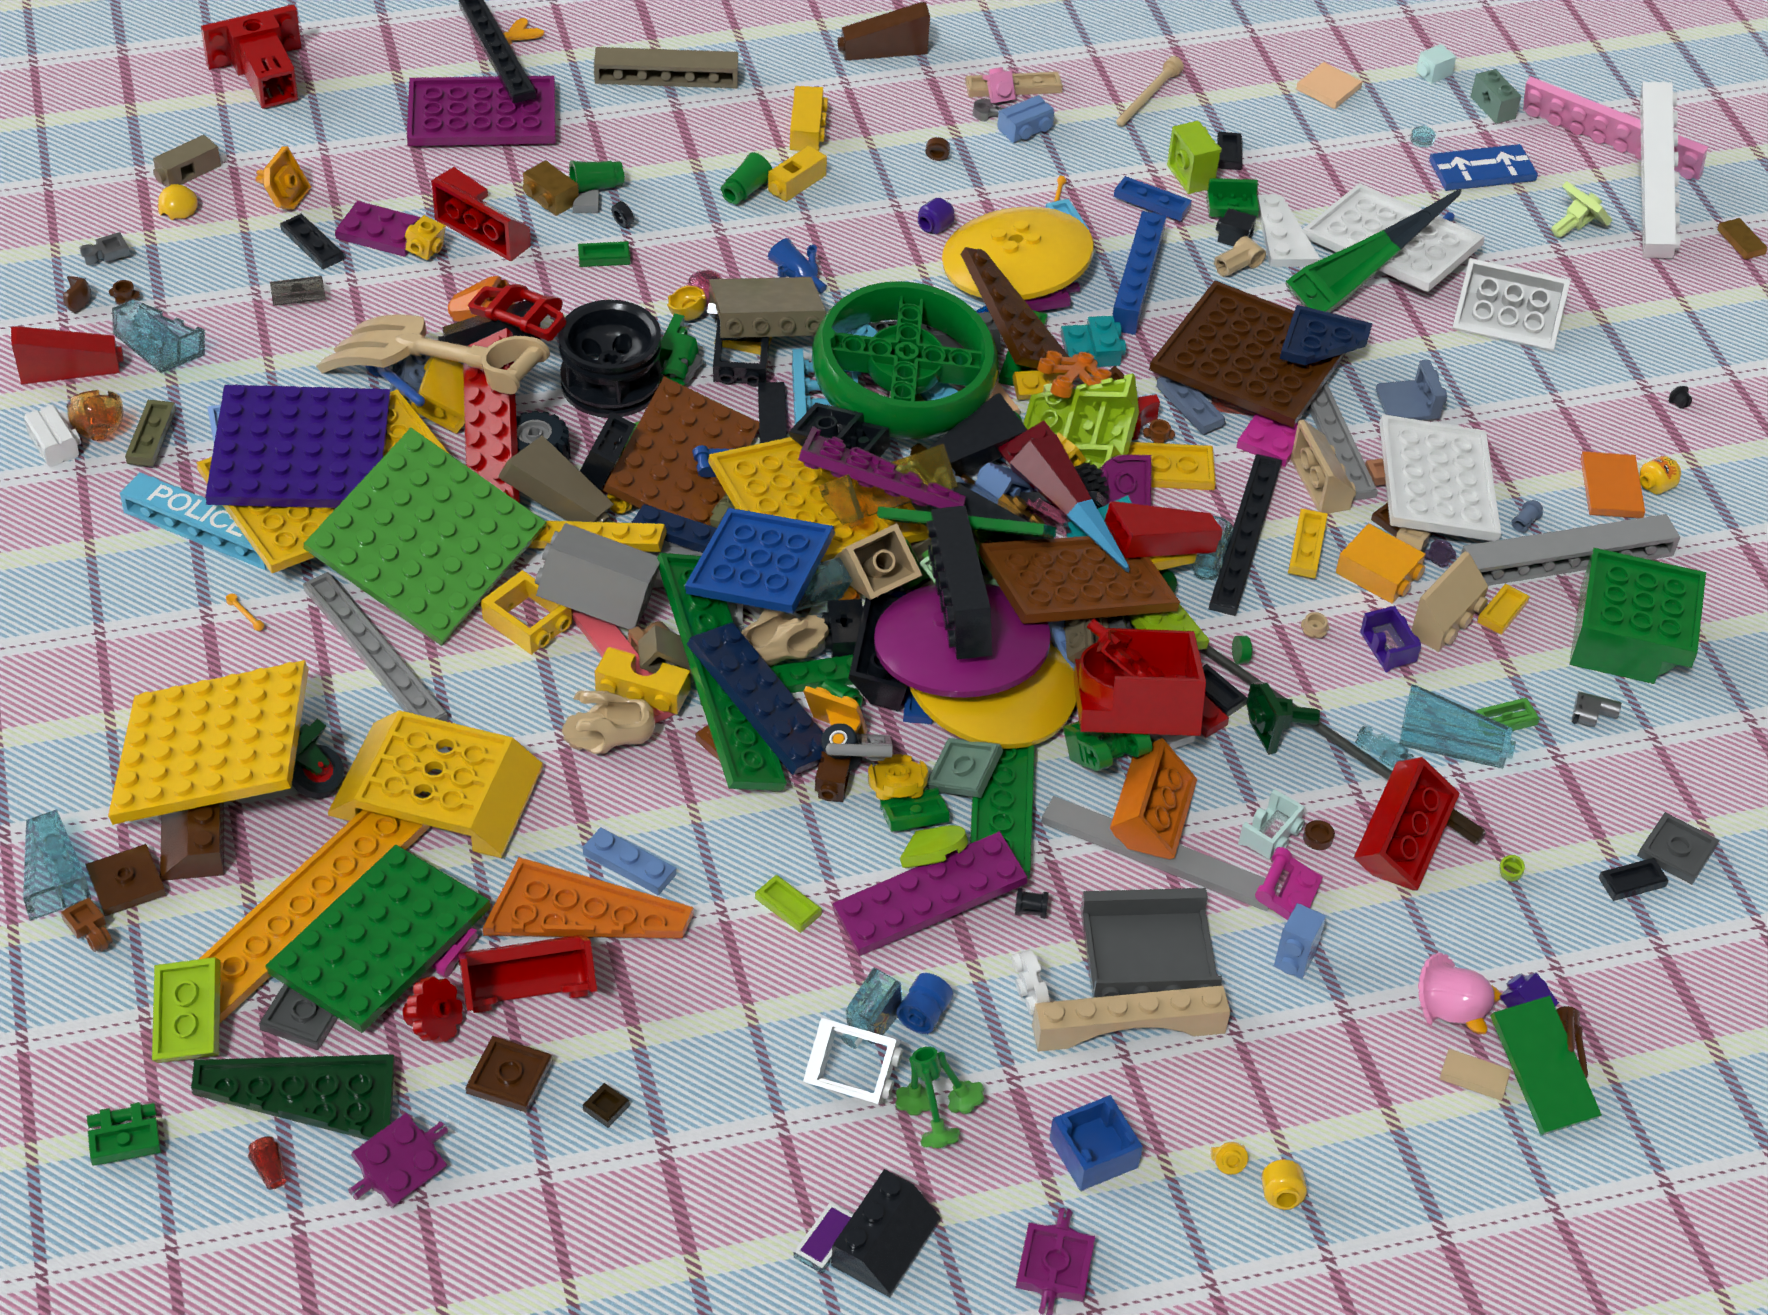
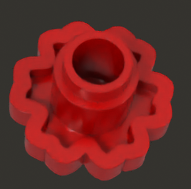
(433, 1010)

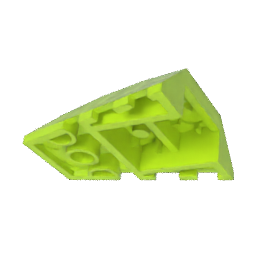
(1094, 418)

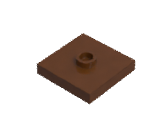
(125, 880)
(509, 1074)

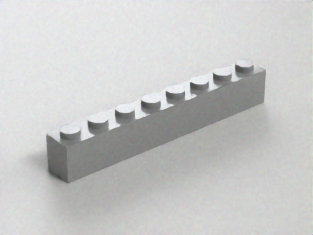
(1571, 549)

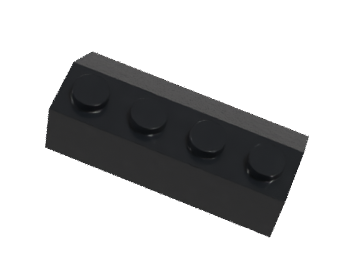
(866, 669)

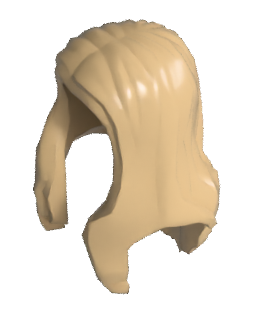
(785, 636)
(609, 722)

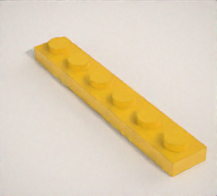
(642, 536)

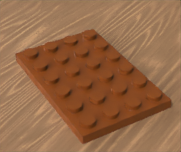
(659, 458)
(1074, 580)

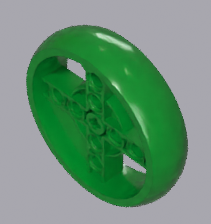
(905, 358)

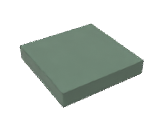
(964, 767)

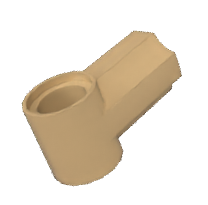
(1243, 254)

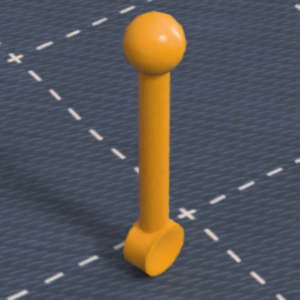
(1061, 180)
(232, 599)

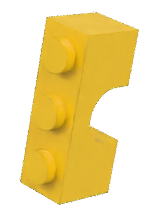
(661, 690)

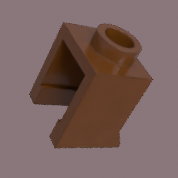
(832, 778)

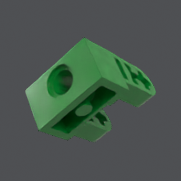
(1099, 754)

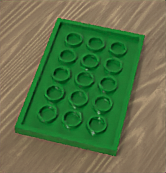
(378, 938)

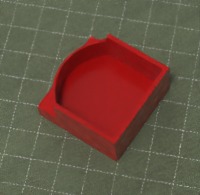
(1143, 705)

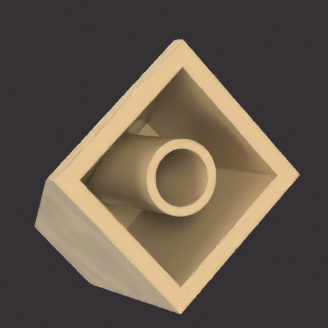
(880, 562)

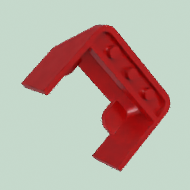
(527, 971)

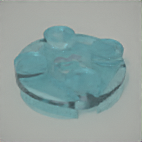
(1390, 750)

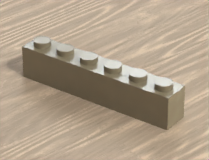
(666, 67)

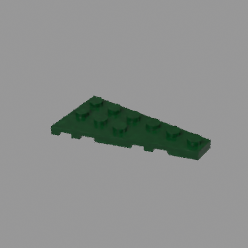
(322, 1091)

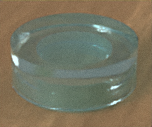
(1422, 136)

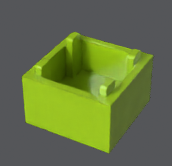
(1193, 156)

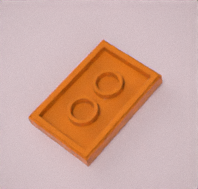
(1612, 484)

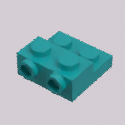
(1098, 338)

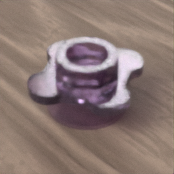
(1440, 553)

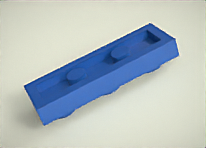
(1152, 198)

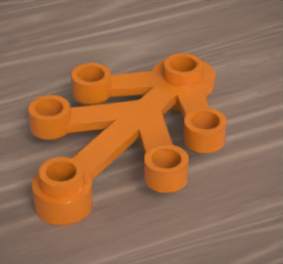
(1077, 366)

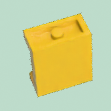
(443, 393)

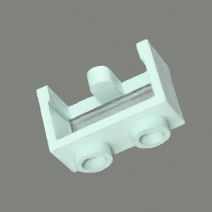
(1274, 825)

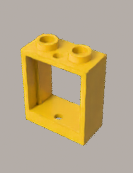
(511, 594)

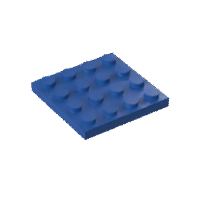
(760, 560)

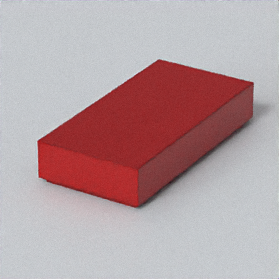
(464, 182)

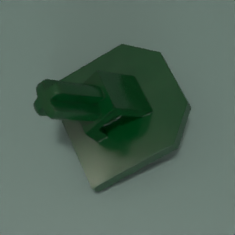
(1272, 715)

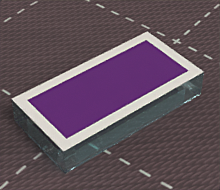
(816, 1246)

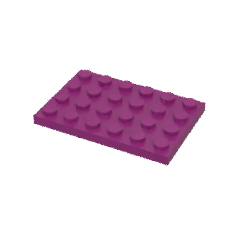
(478, 112)

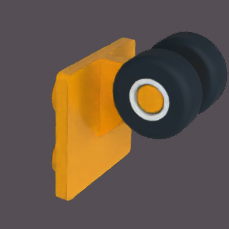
(842, 714)

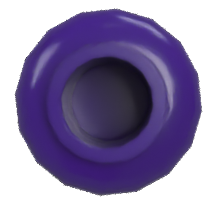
(936, 216)

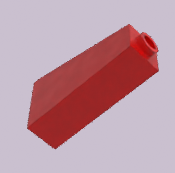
(63, 355)
(1161, 530)

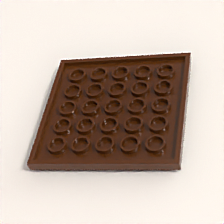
(1233, 352)

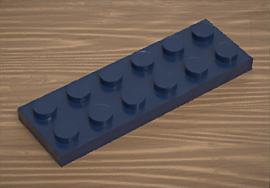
(760, 696)

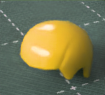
(177, 201)
(688, 302)

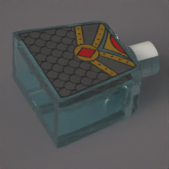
(873, 1006)

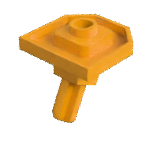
(284, 180)

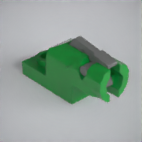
(679, 352)

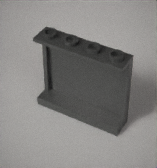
(1147, 941)

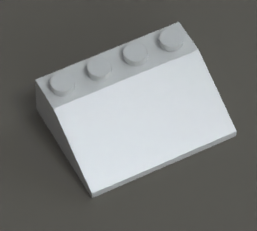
(1511, 304)

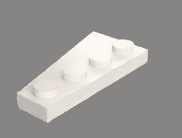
(1283, 235)

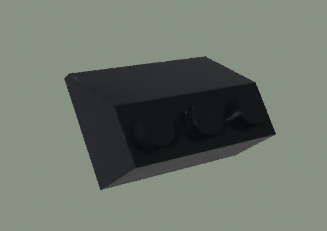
(885, 1234)

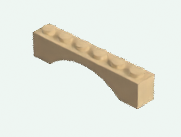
(1070, 1022)

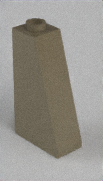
(555, 483)

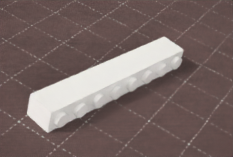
(1658, 170)

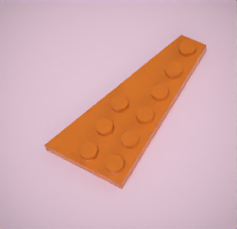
(565, 904)

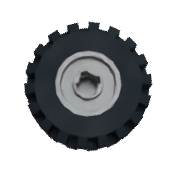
(535, 424)

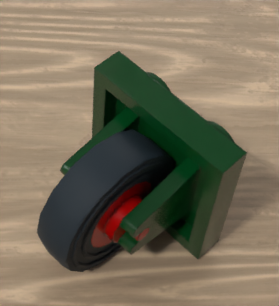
(316, 767)

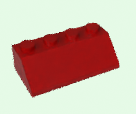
(479, 221)
(1407, 824)

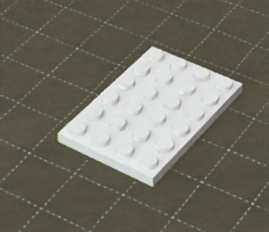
(1421, 262)
(1439, 478)

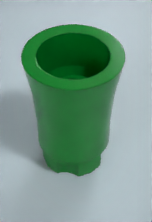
(596, 175)
(746, 178)

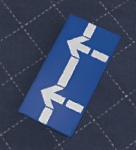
(1483, 167)

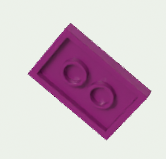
(376, 228)

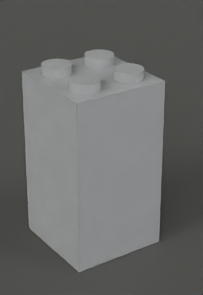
(597, 576)

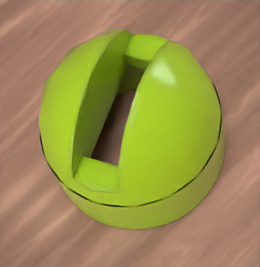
(1513, 864)

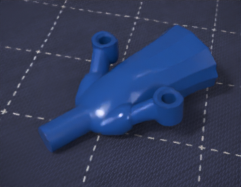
(794, 264)

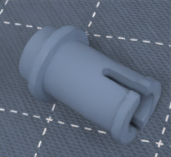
(1530, 512)

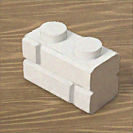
(52, 435)

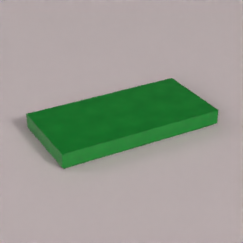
(1545, 1066)

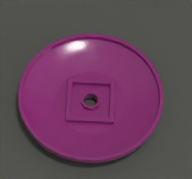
(916, 649)

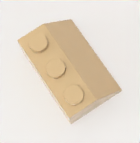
(1321, 470)
(1450, 603)

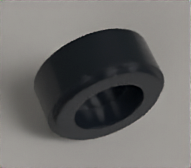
(622, 214)

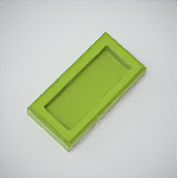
(788, 903)

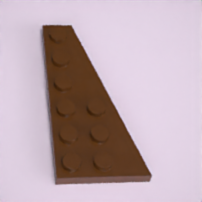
(1016, 321)

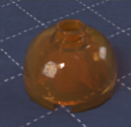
(95, 414)

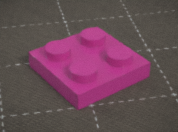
(1268, 438)

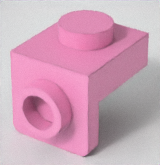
(1000, 85)

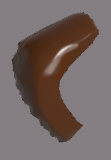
(77, 295)

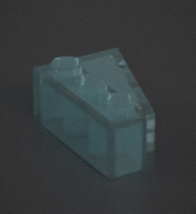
(157, 338)
(51, 868)

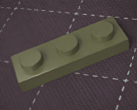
(150, 433)

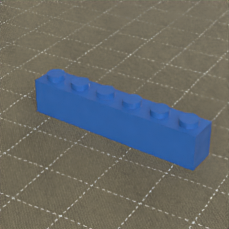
(1139, 271)

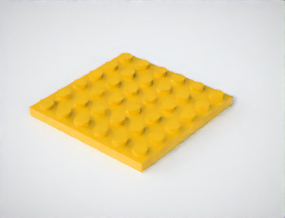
(775, 483)
(210, 742)

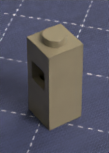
(187, 161)

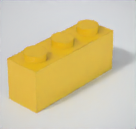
(808, 117)

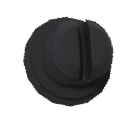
(1680, 397)

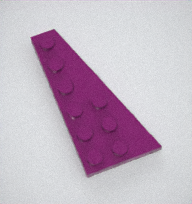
(873, 471)

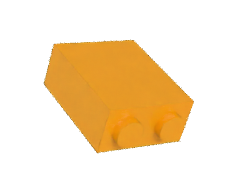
(1381, 563)

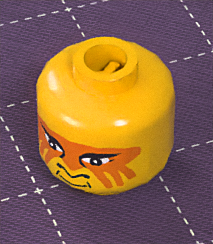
(1660, 475)

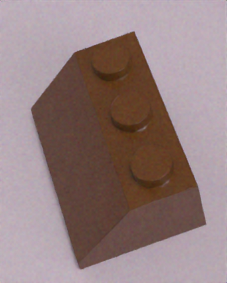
(192, 843)

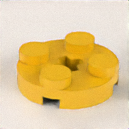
(898, 777)

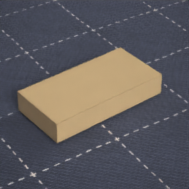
(1475, 1074)

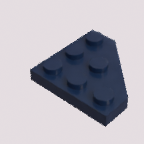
(1322, 335)

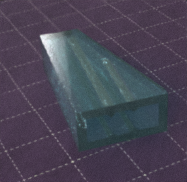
(1453, 730)

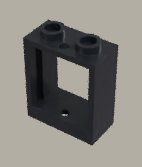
(739, 372)
(607, 449)

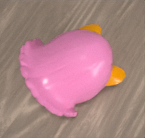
(1455, 994)

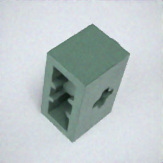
(1495, 96)

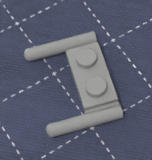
(870, 745)

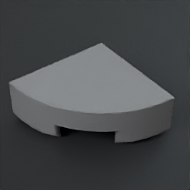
(587, 202)

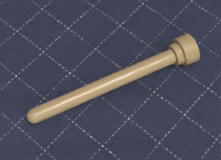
(1171, 68)

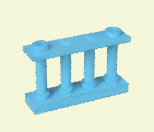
(804, 385)

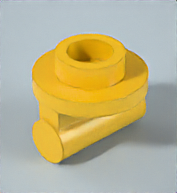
(1230, 1157)

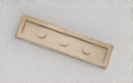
(1023, 84)

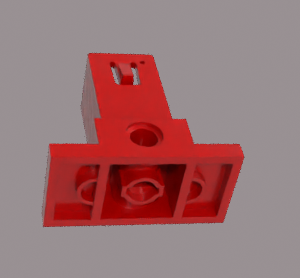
(258, 50)

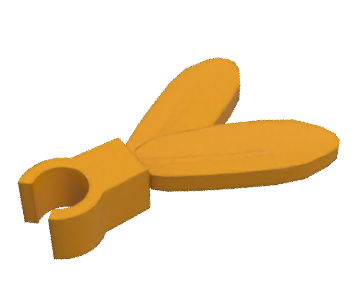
(519, 32)

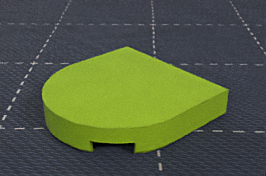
(932, 845)

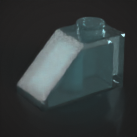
(827, 583)

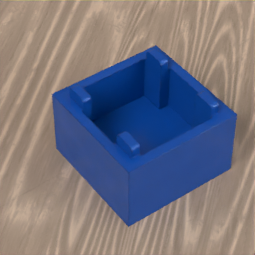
(1095, 1143)

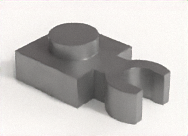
(108, 247)

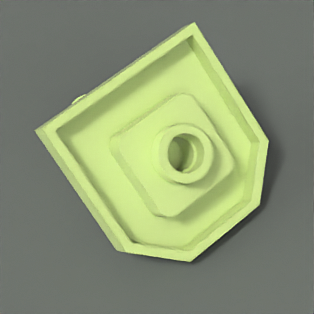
(1580, 211)

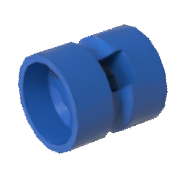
(924, 1003)

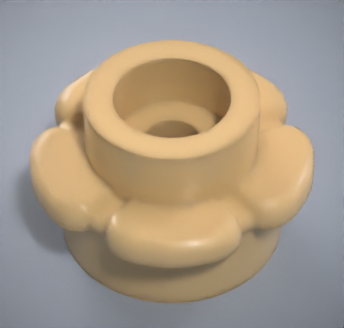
(1315, 625)

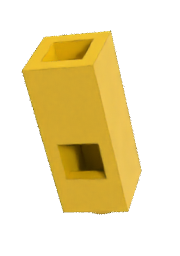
(797, 173)

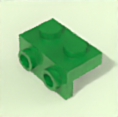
(1232, 194)

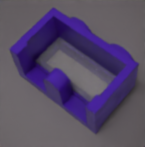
(1390, 638)

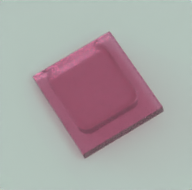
(1050, 515)

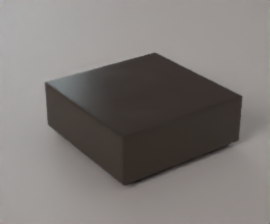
(606, 1105)

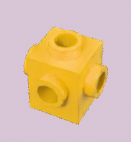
(425, 237)

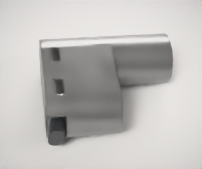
(1589, 706)

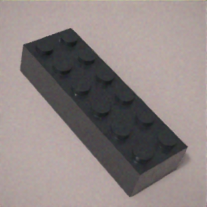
(959, 583)

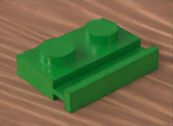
(910, 812)

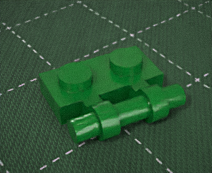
(123, 1140)

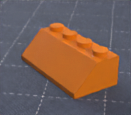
(1154, 802)

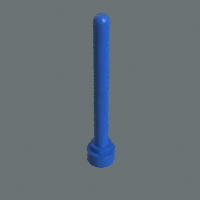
(398, 383)

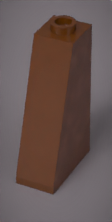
(888, 35)

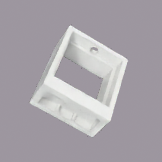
(821, 1052)

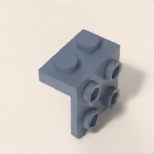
(1414, 398)

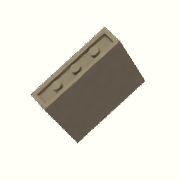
(767, 306)

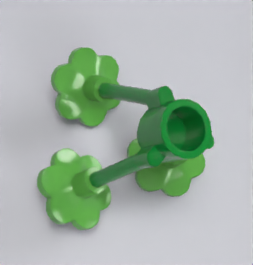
(927, 1065)

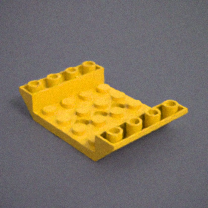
(476, 794)

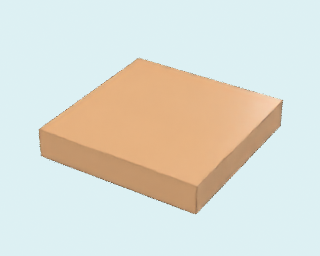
(1329, 85)

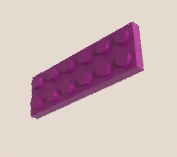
(929, 894)

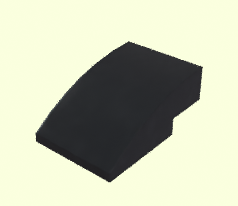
(845, 425)

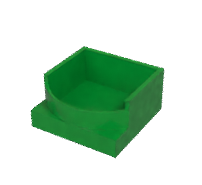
(1637, 616)

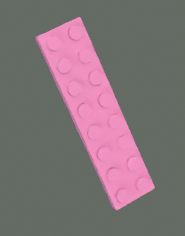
(1603, 124)

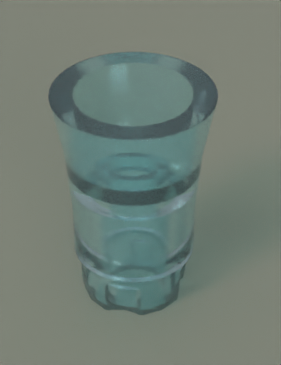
(1208, 564)

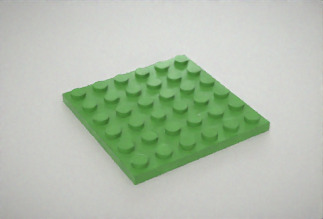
(425, 536)

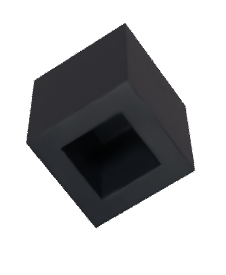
(1234, 226)

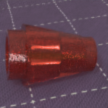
(267, 1161)

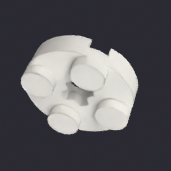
(1030, 981)

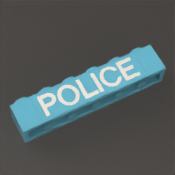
(187, 516)

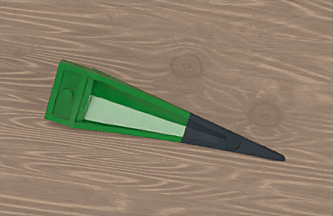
(1337, 277)

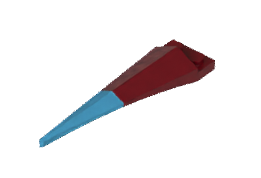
(1045, 466)

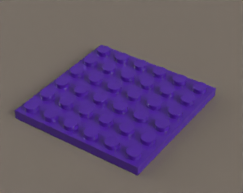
(295, 444)

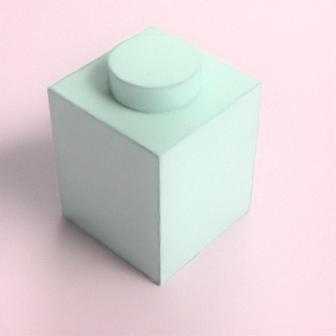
(1436, 63)

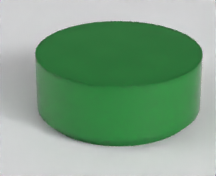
(1242, 649)

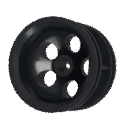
(613, 380)

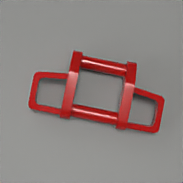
(529, 322)

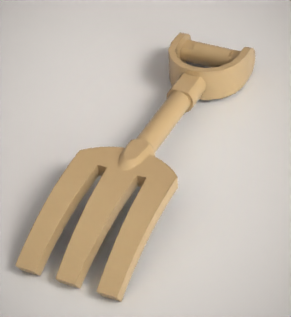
(394, 337)

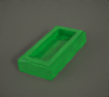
(604, 254)

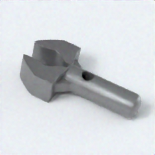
(983, 109)

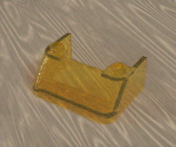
(855, 502)

